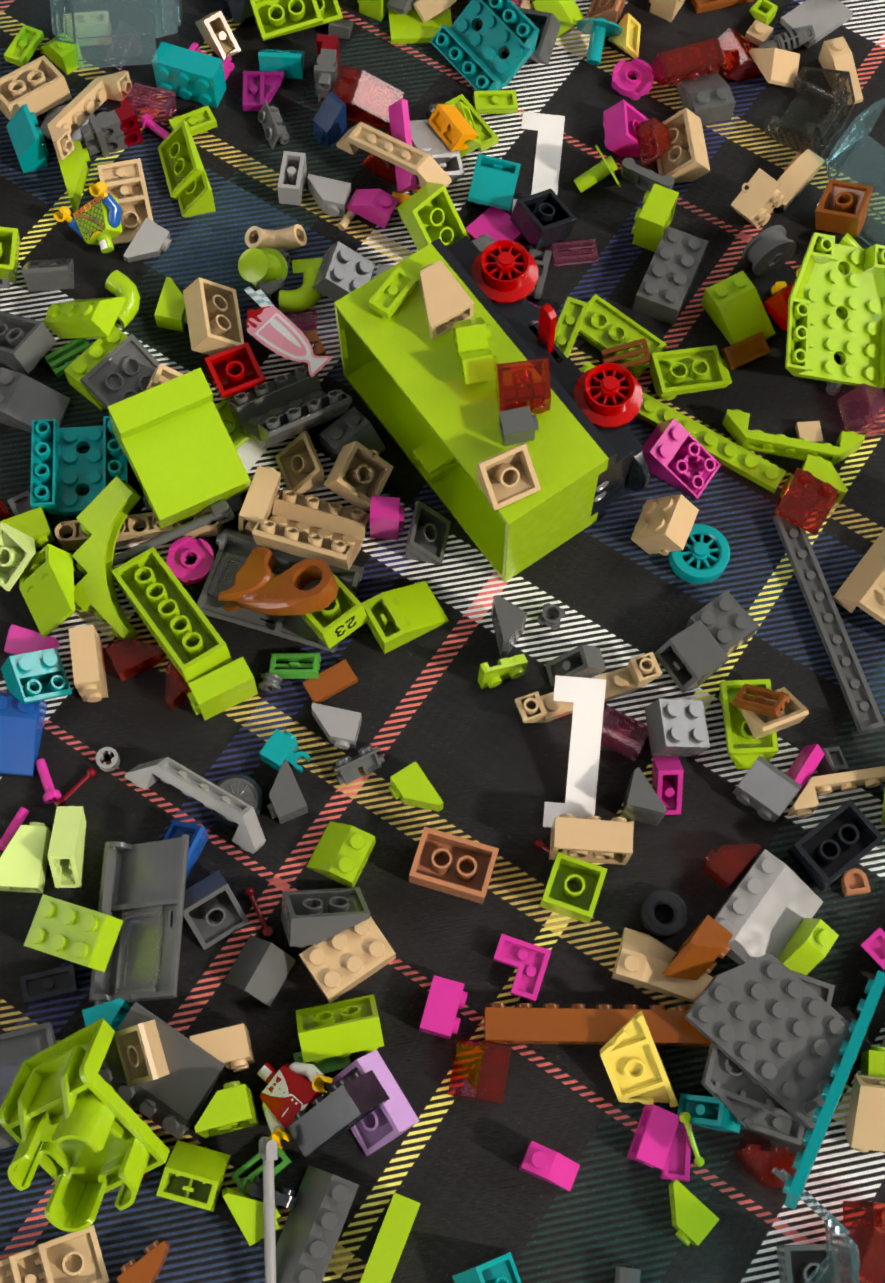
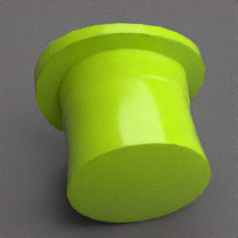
(262, 265)

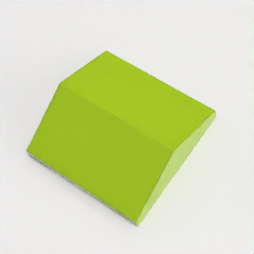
(564, 10)

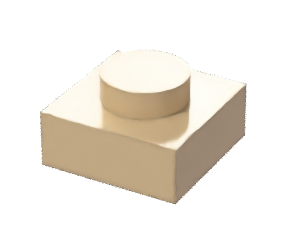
(759, 32)

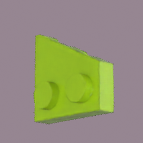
(507, 667)

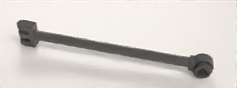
(220, 511)

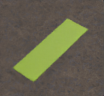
(301, 265)

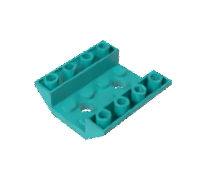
(479, 53)
(61, 471)

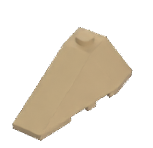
(642, 962)

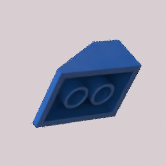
(20, 734)

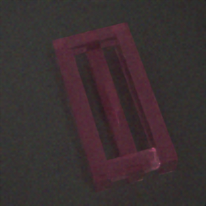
(576, 255)

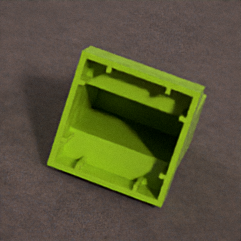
(178, 448)

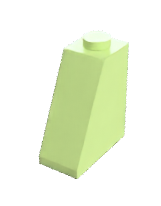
(67, 847)
(26, 860)

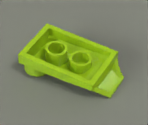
(688, 371)
(739, 740)

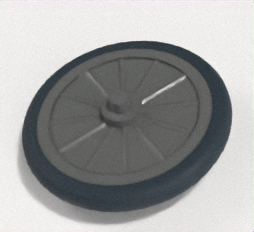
(243, 788)

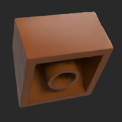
(843, 207)
(700, 951)

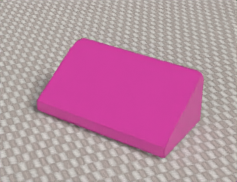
(24, 641)
(805, 764)

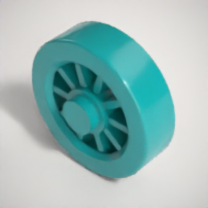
(701, 555)

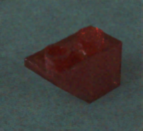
(652, 140)
(762, 1163)

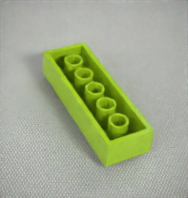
(171, 615)

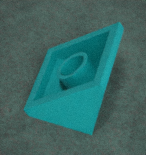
(282, 60)
(111, 1011)

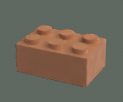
(453, 865)

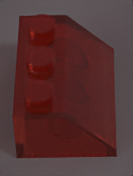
(688, 62)

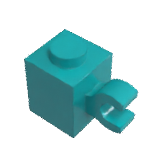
(282, 748)

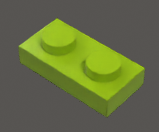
(23, 46)
(495, 102)
(198, 120)
(393, 292)

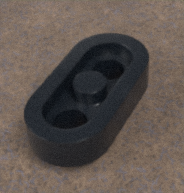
(283, 1195)

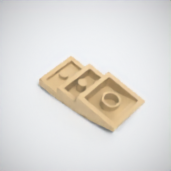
(128, 184)
(60, 1260)

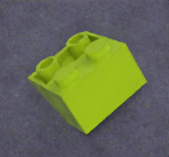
(194, 1175)

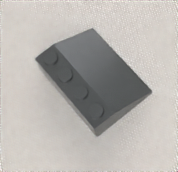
(176, 1097)

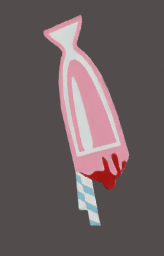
(280, 333)

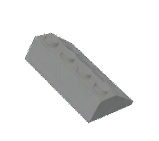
(766, 909)

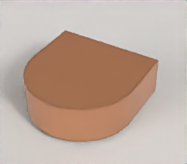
(854, 882)

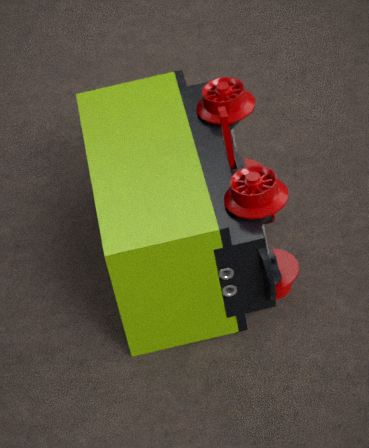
(447, 427)

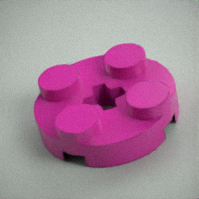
(632, 88)
(190, 547)

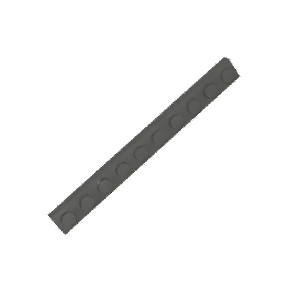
(830, 626)

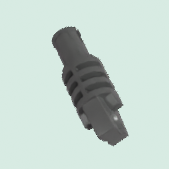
(791, 39)

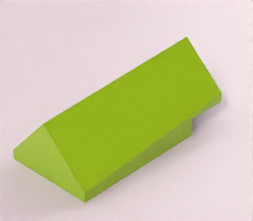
(289, 16)
(185, 172)

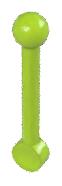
(685, 1118)

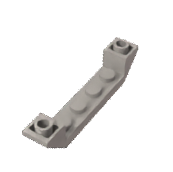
(249, 832)

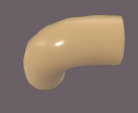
(288, 238)

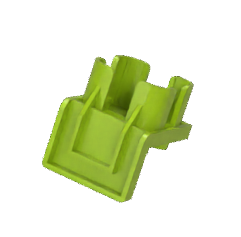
(77, 1130)

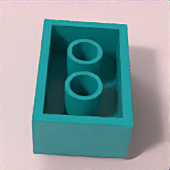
(190, 74)

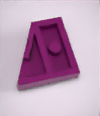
(260, 87)

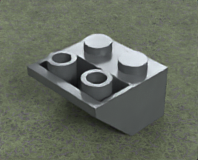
(691, 656)

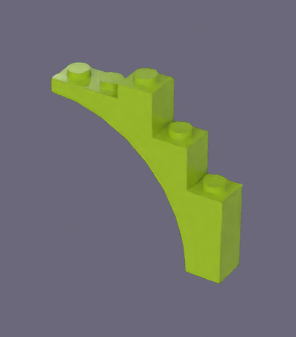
(102, 524)

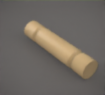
(343, 224)

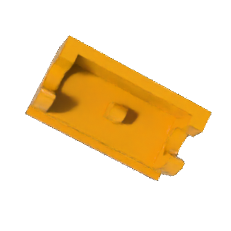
(451, 127)

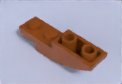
(148, 1267)

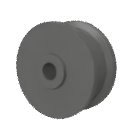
(769, 250)

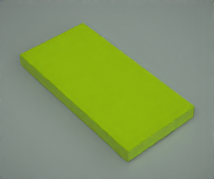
(609, 327)

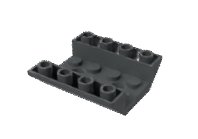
(286, 407)

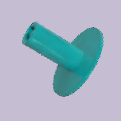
(598, 30)

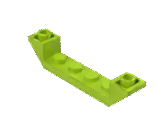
(737, 423)

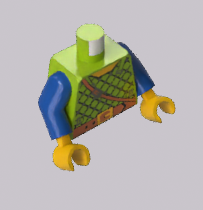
(97, 220)

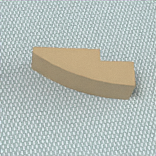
(799, 175)

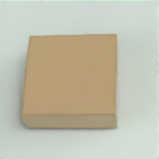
(809, 430)

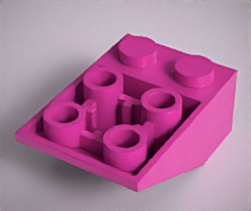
(679, 458)

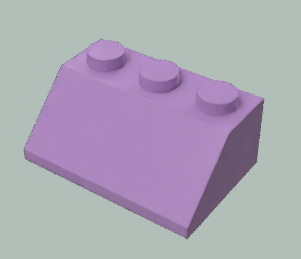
(391, 1117)

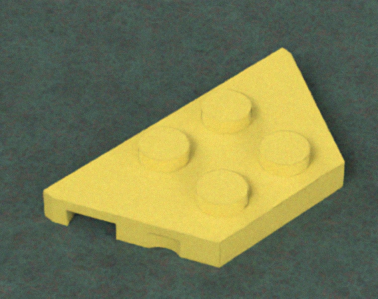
(636, 1065)

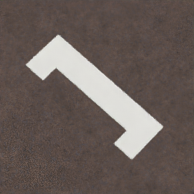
(548, 150)
(585, 745)

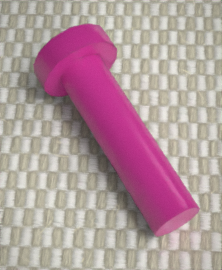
(146, 121)
(51, 794)
(13, 827)

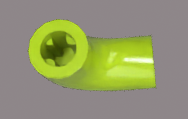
(120, 286)
(301, 298)

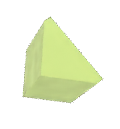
(15, 554)

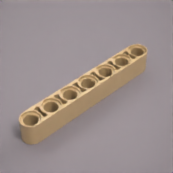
(128, 535)

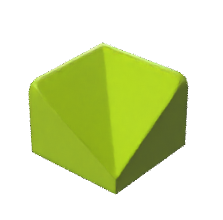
(764, 11)

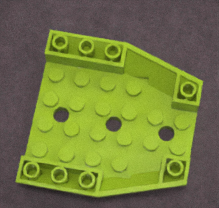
(817, 331)

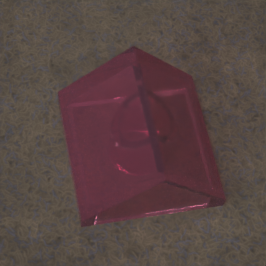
(863, 410)
(623, 733)

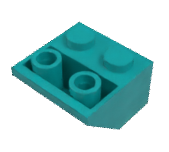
(27, 140)
(494, 182)
(36, 676)

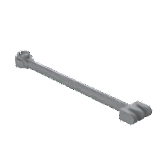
(268, 1153)

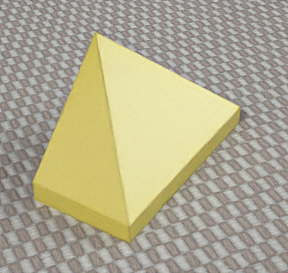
(630, 36)

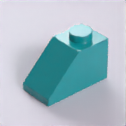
(708, 1113)

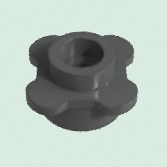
(551, 609)

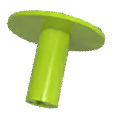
(597, 173)

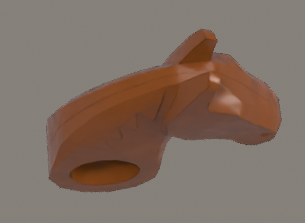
(281, 594)

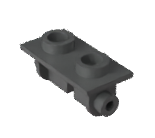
(272, 125)
(349, 766)

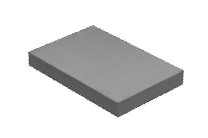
(821, 14)

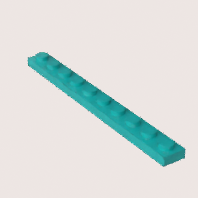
(831, 1094)

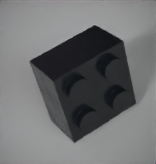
(542, 218)

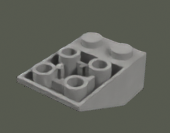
(428, 141)

